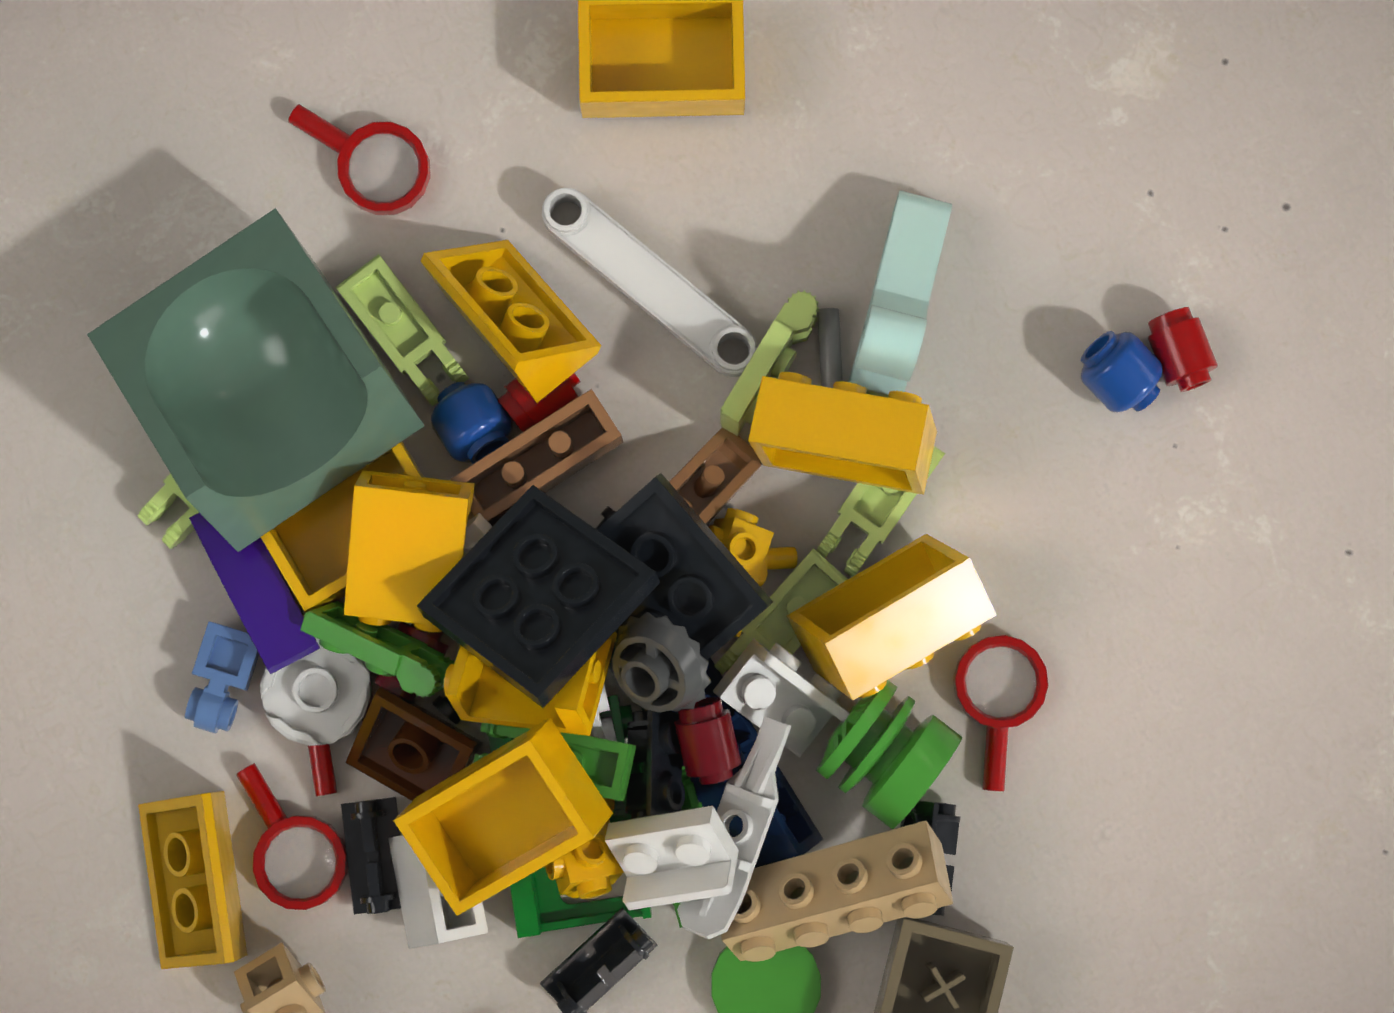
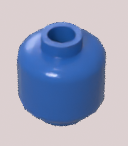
(1121, 372)
(470, 421)

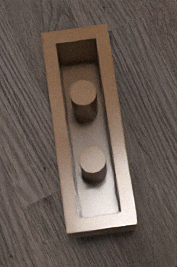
(541, 456)

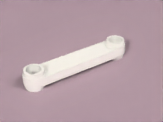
(648, 280)

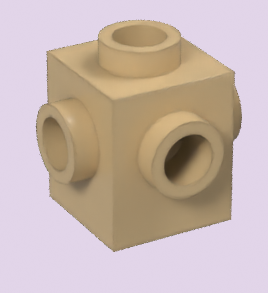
(279, 984)

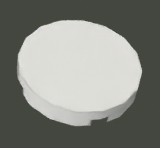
(317, 697)

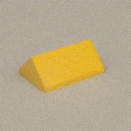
(513, 313)
(193, 881)

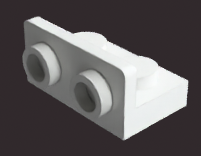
(771, 687)
(673, 857)

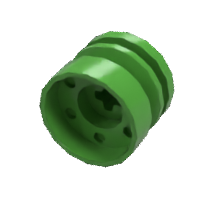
(889, 754)

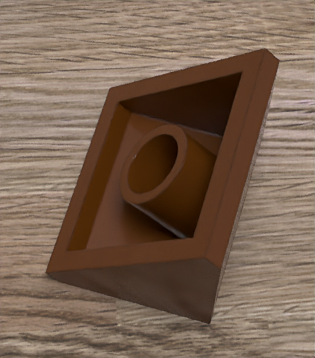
(409, 746)

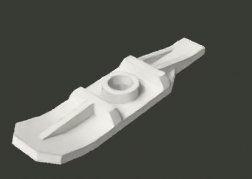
(753, 798)

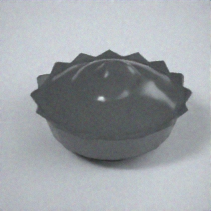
(659, 664)

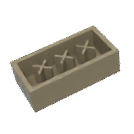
(942, 970)

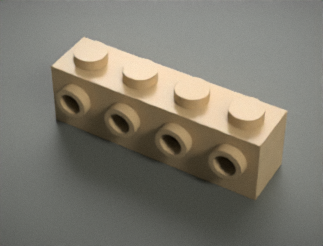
(840, 892)

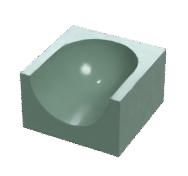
(254, 381)

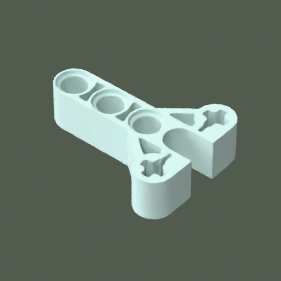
(901, 295)

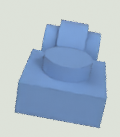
(227, 660)

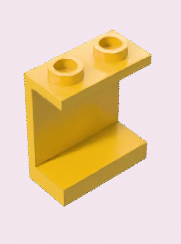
(402, 544)
(486, 697)

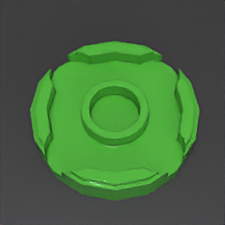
(777, 985)

